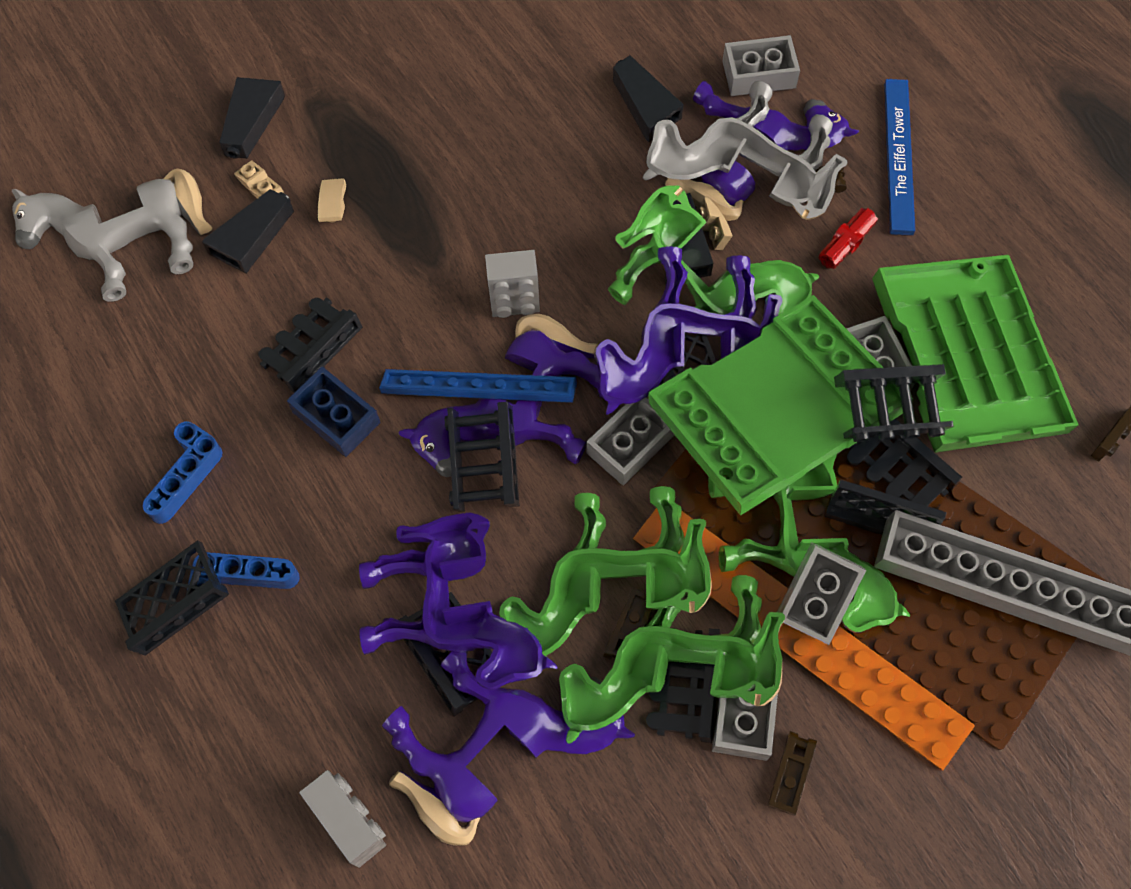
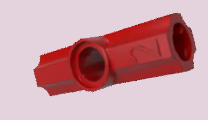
(847, 238)

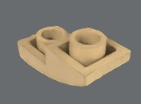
(256, 179)
(331, 200)
(715, 223)

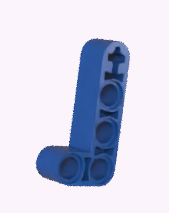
(178, 475)
(247, 566)

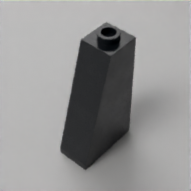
(645, 96)
(249, 114)
(250, 231)
(696, 251)

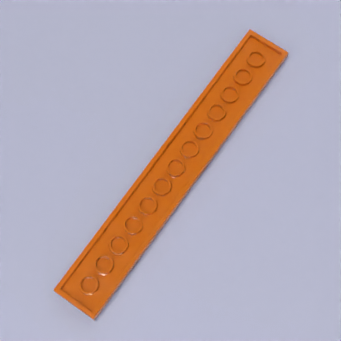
(844, 664)

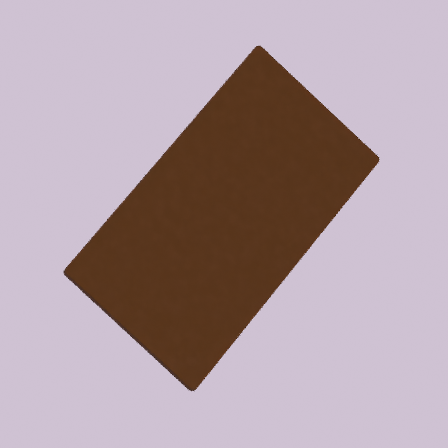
(957, 649)

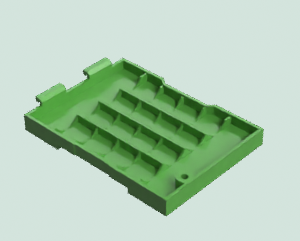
(985, 334)
(771, 405)

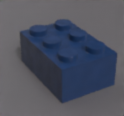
(334, 411)

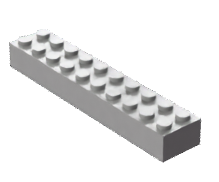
(1006, 580)

